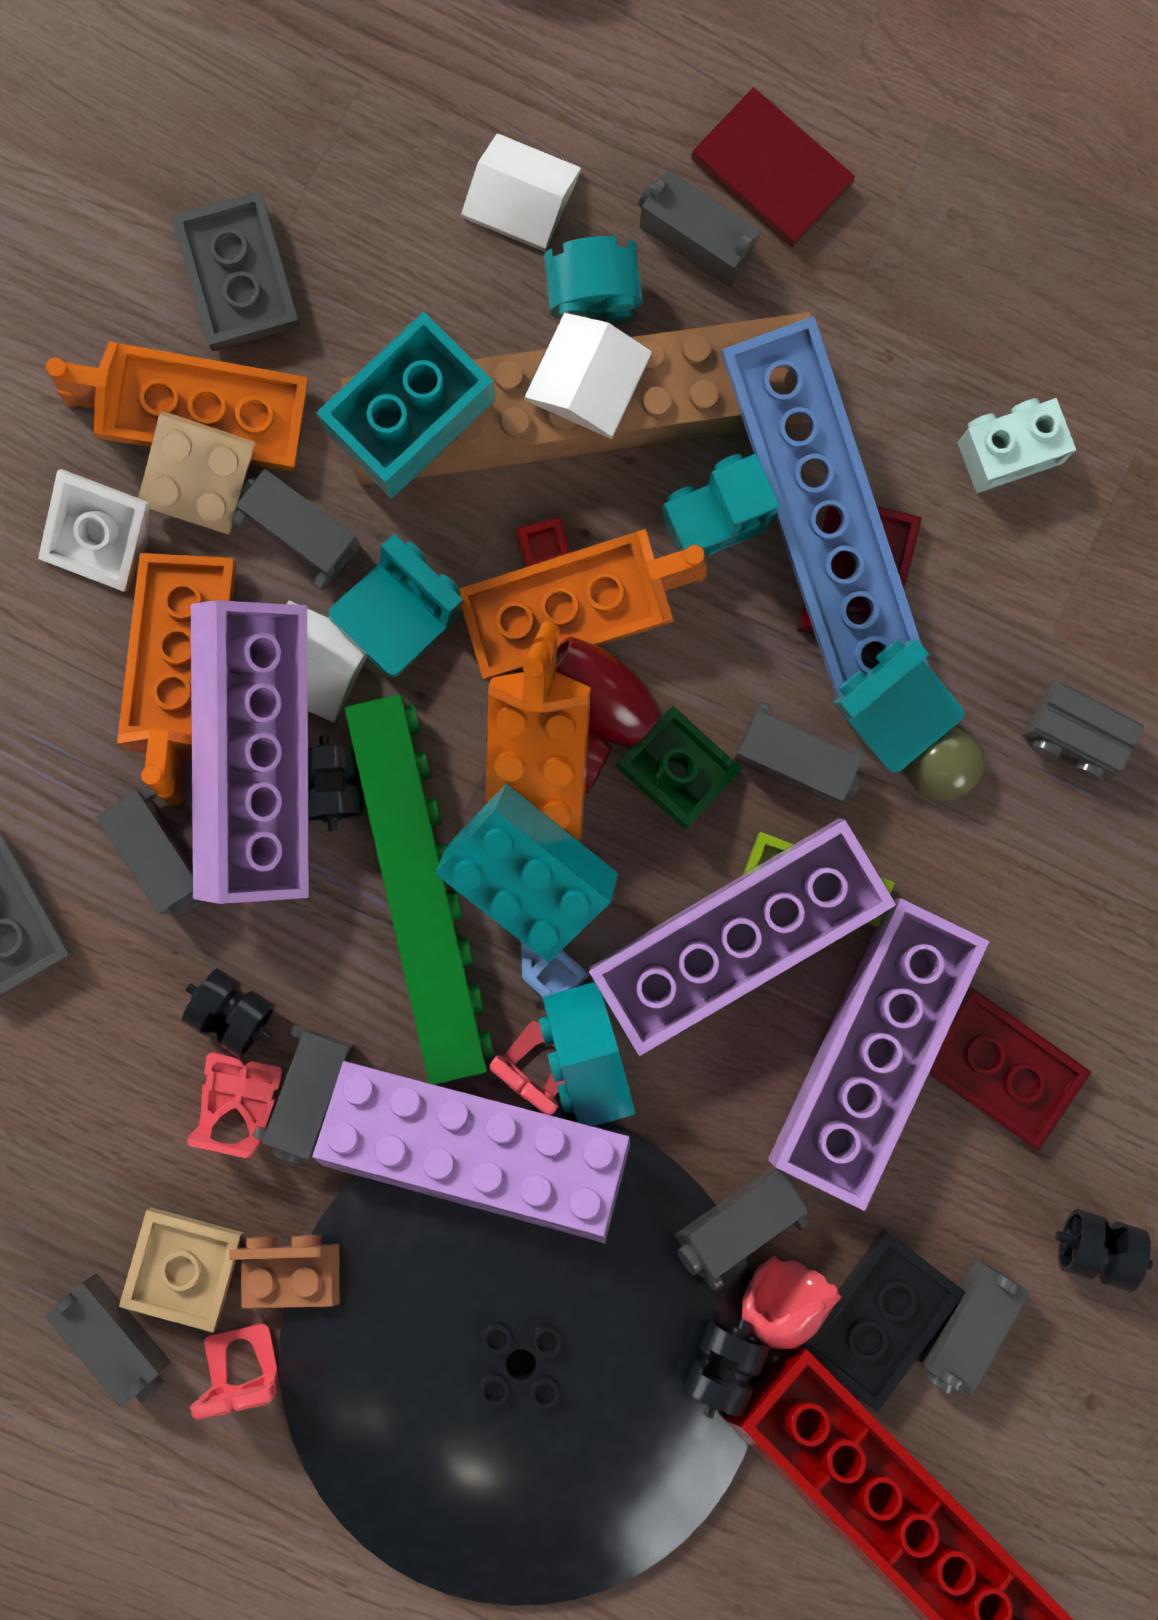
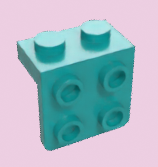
(397, 607)
(898, 705)

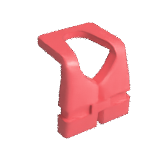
(506, 1070)
(238, 1086)
(221, 1396)

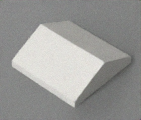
(519, 192)
(588, 373)
(95, 530)
(332, 666)

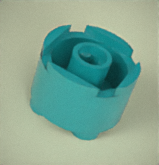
(594, 279)

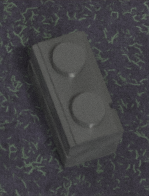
(1082, 732)

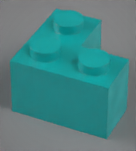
(726, 511)
(585, 1056)

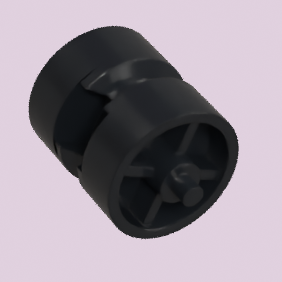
(330, 783)
(229, 1013)
(1113, 1252)
(726, 1369)

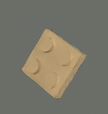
(195, 472)
(181, 1269)

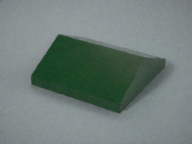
(678, 767)

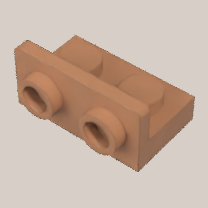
(288, 1274)

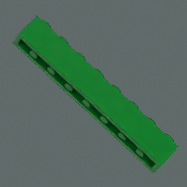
(417, 898)

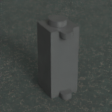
(697, 227)
(296, 526)
(800, 758)
(151, 852)
(305, 1095)
(740, 1226)
(973, 1330)
(109, 1341)

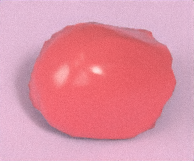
(787, 1303)

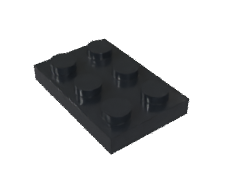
(883, 1320)

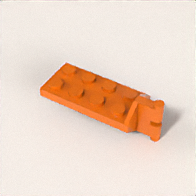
(142, 382)
(588, 594)
(158, 665)
(540, 735)

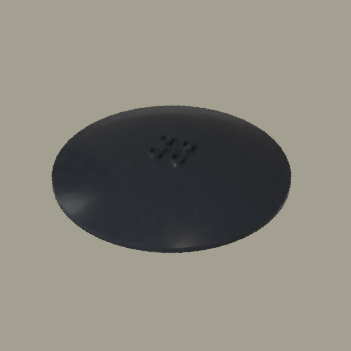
(496, 1475)

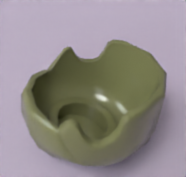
(948, 767)

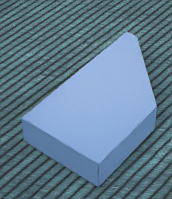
(552, 976)

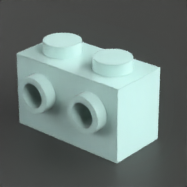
(1015, 444)

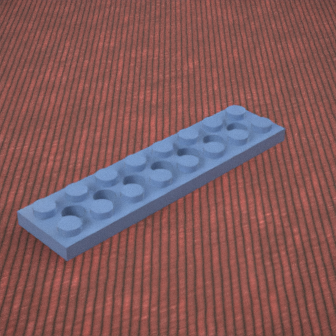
(844, 488)

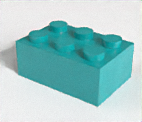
(407, 405)
(527, 873)

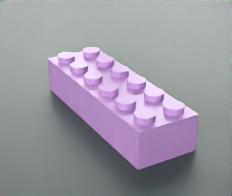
(249, 751)
(741, 936)
(878, 1053)
(473, 1151)

